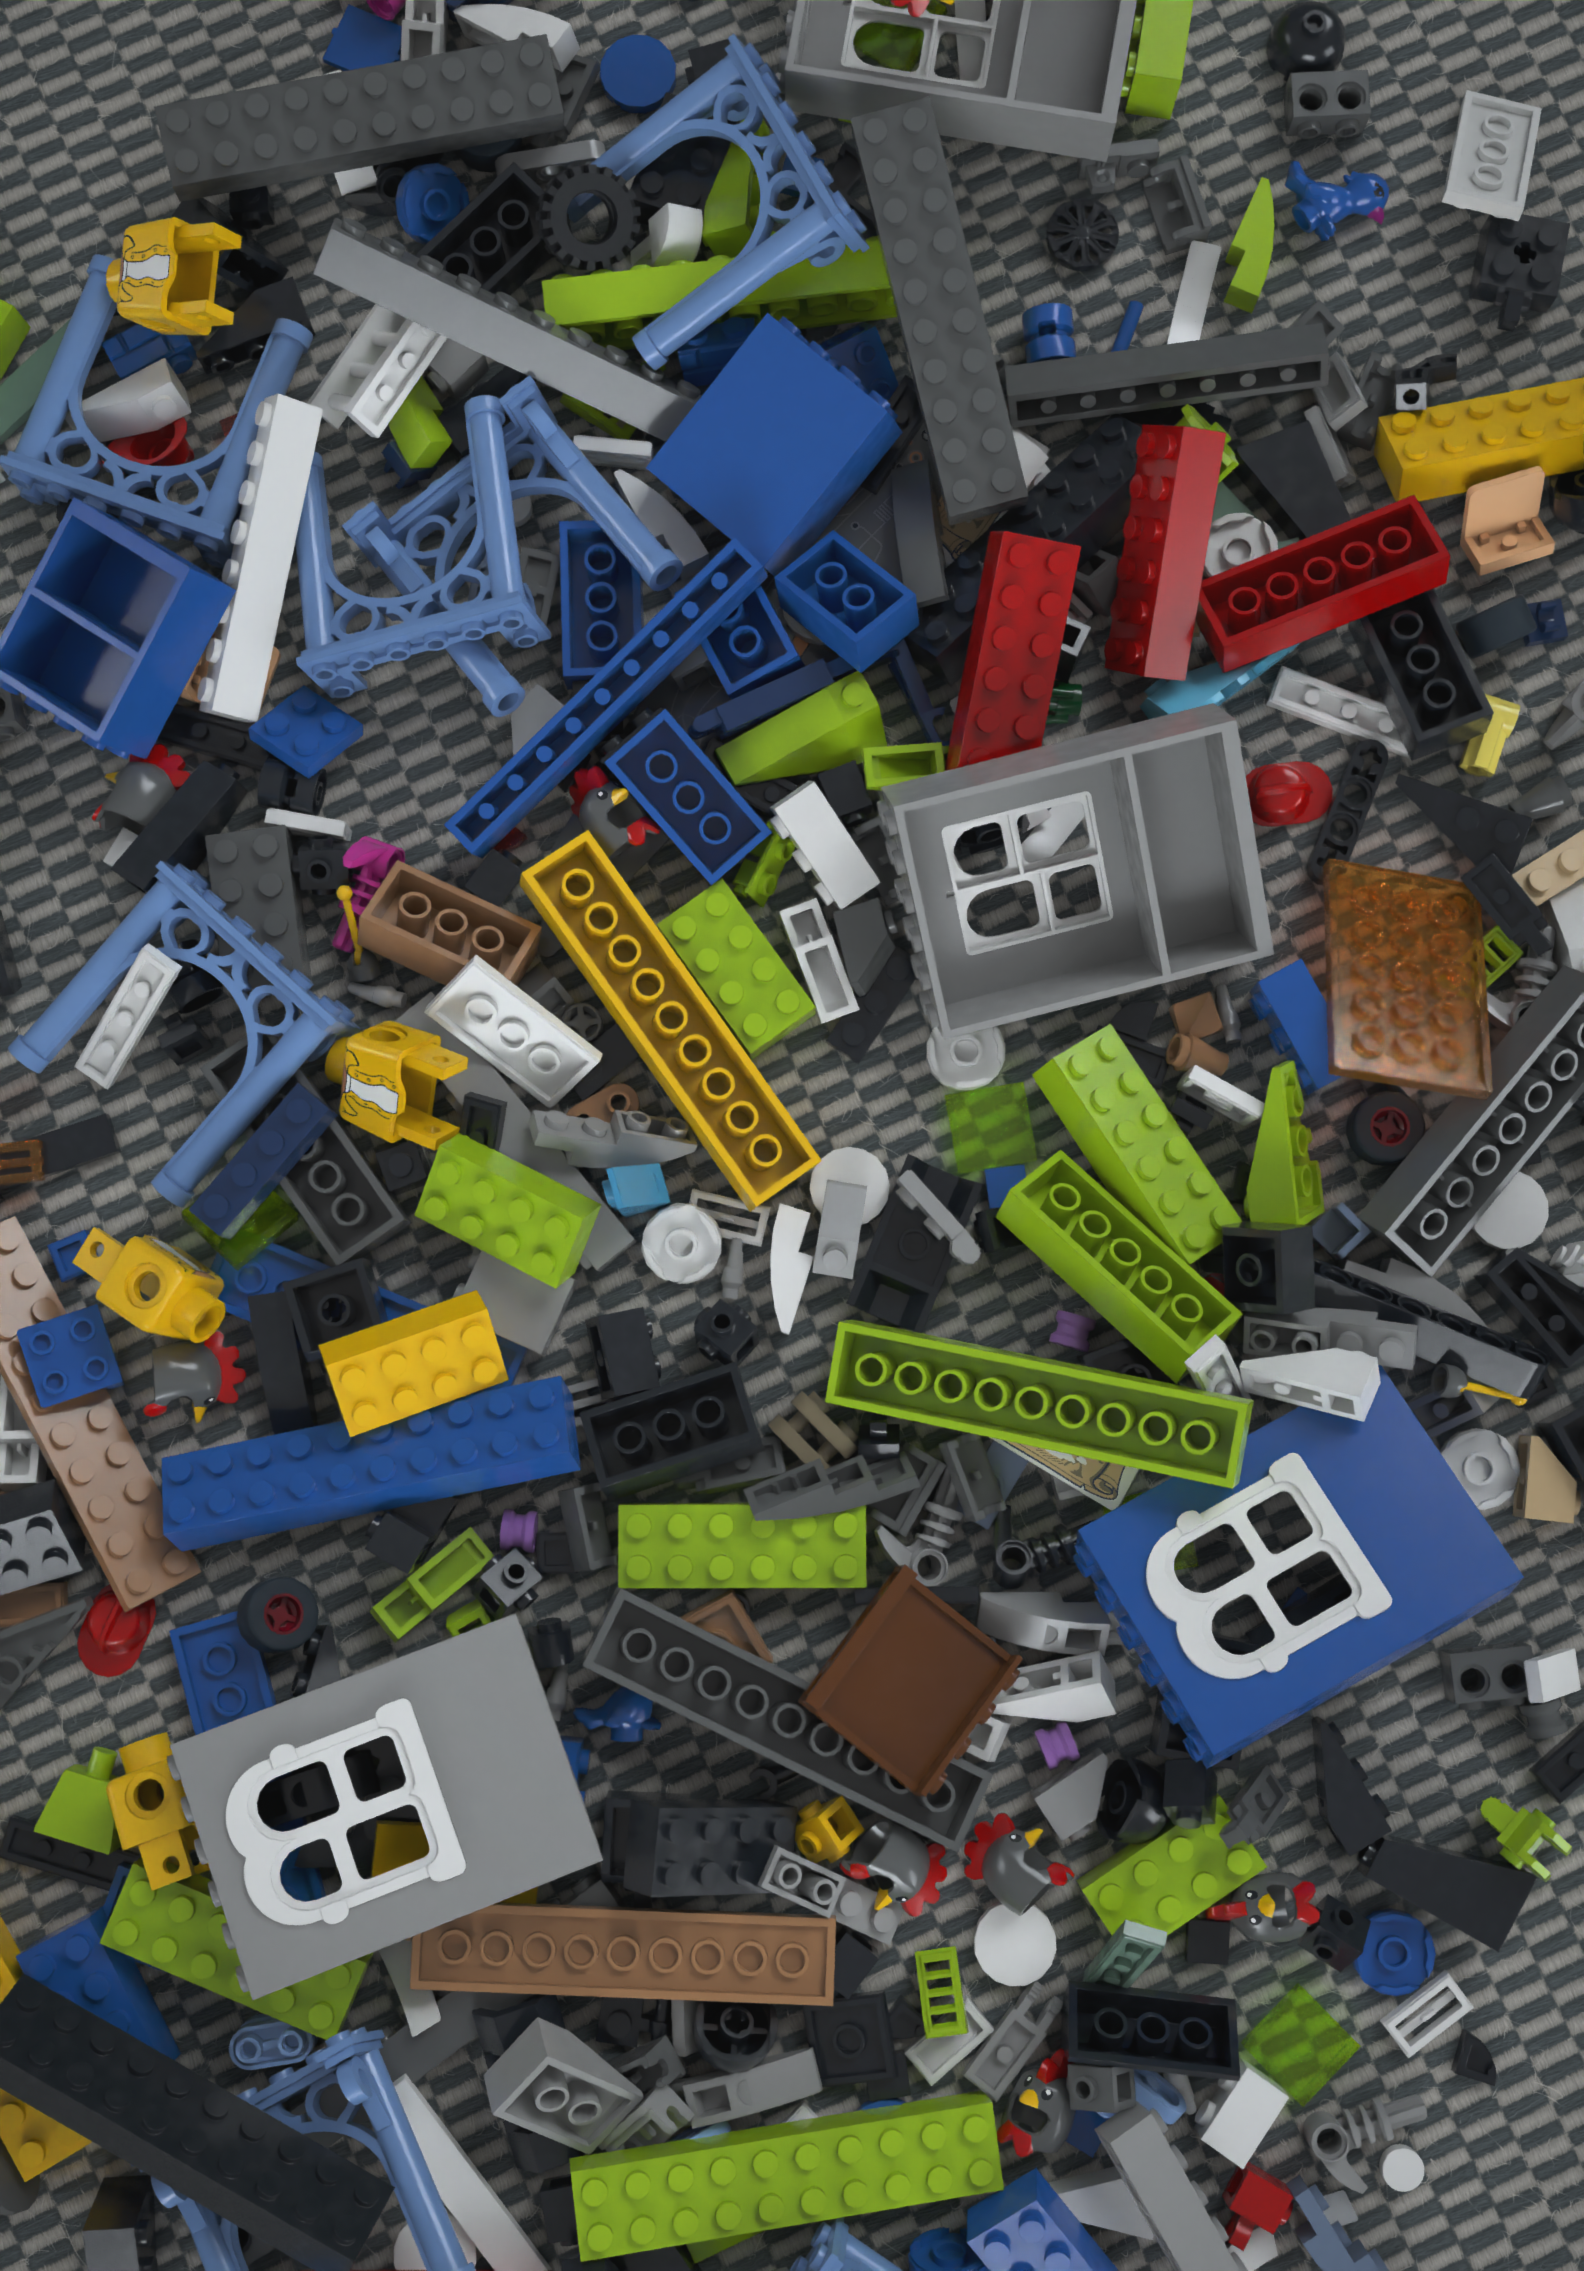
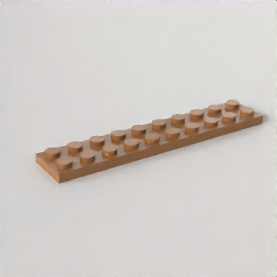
(87, 1446)
(631, 1954)

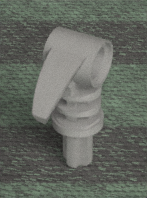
(1569, 720)
(1531, 983)
(932, 1539)
(1354, 2127)

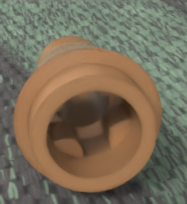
(1188, 1050)

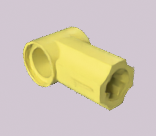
(1483, 751)

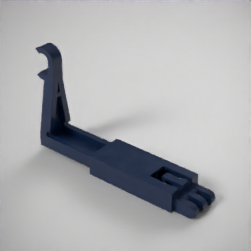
(794, 687)

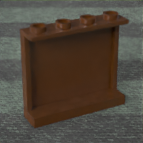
(910, 1683)

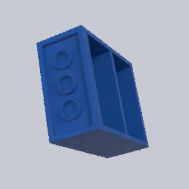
(777, 444)
(109, 631)

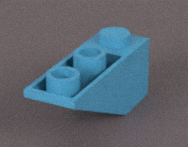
(636, 1189)

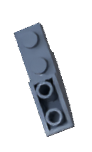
(1326, 2241)

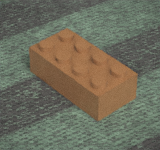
(443, 927)

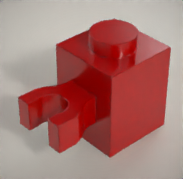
(1255, 2200)

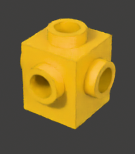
(826, 1830)

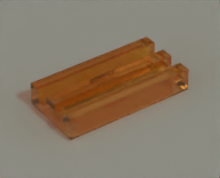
(35, 1161)

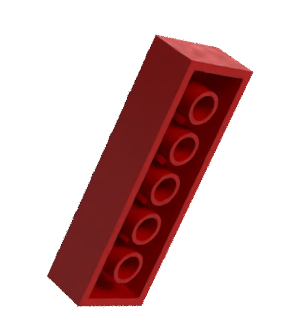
(1164, 551)
(1321, 583)
(1013, 647)

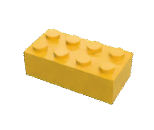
(413, 1362)

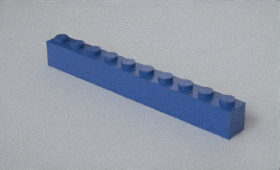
(607, 699)

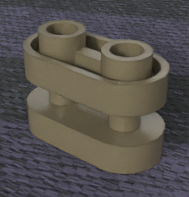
(812, 1410)

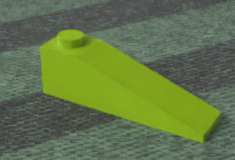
(733, 202)
(808, 736)
(1282, 1178)

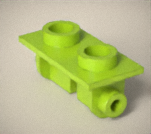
(761, 878)

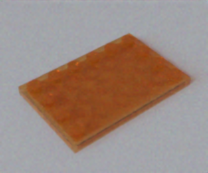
(1405, 980)

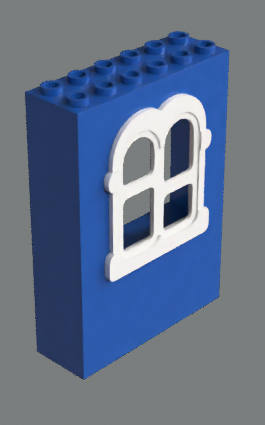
(1374, 1503)

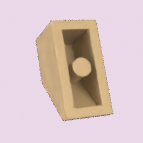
(1544, 1484)

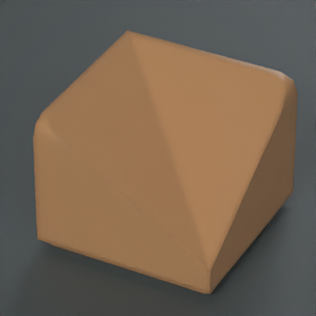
(1196, 1016)

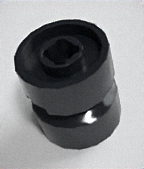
(278, 786)
(193, 985)

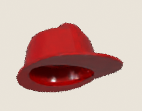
(156, 447)
(1288, 793)
(114, 1638)

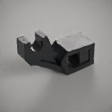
(1418, 379)

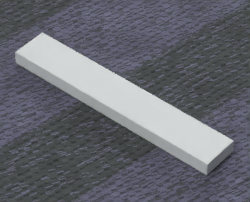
(466, 2190)

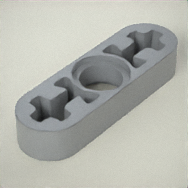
(546, 162)

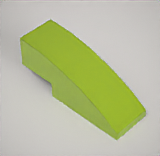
(1252, 250)
(418, 429)
(902, 763)
(431, 1585)

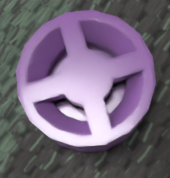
(1072, 1331)
(518, 1530)
(1057, 1745)

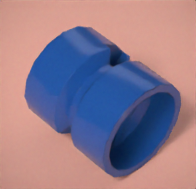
(1048, 332)

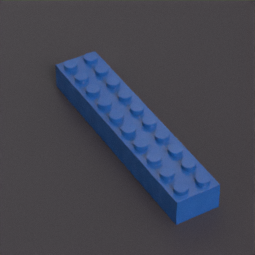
(329, 1476)

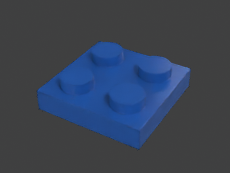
(306, 731)

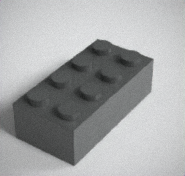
(257, 883)

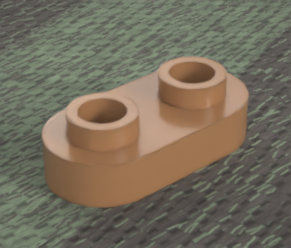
(600, 1104)

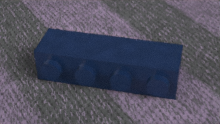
(263, 1162)

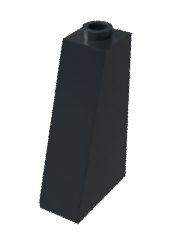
(1292, 481)
(180, 827)
(1457, 1887)

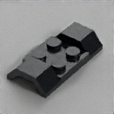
(904, 1258)
(497, 2033)

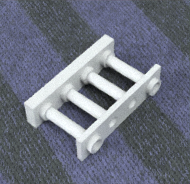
(376, 371)

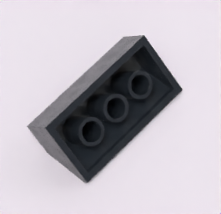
(1150, 2030)

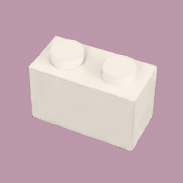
(1240, 2113)

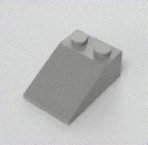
(559, 2088)

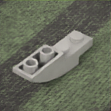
(625, 1141)
(1414, 1284)
(1331, 1328)
(1046, 1622)
(829, 1894)
(772, 2083)

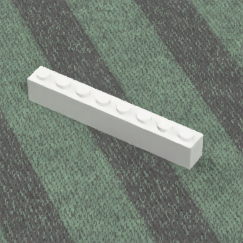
(260, 557)

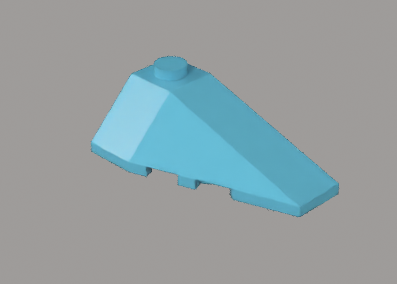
(1205, 686)

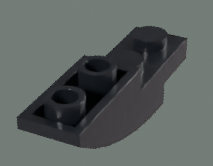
(313, 1791)

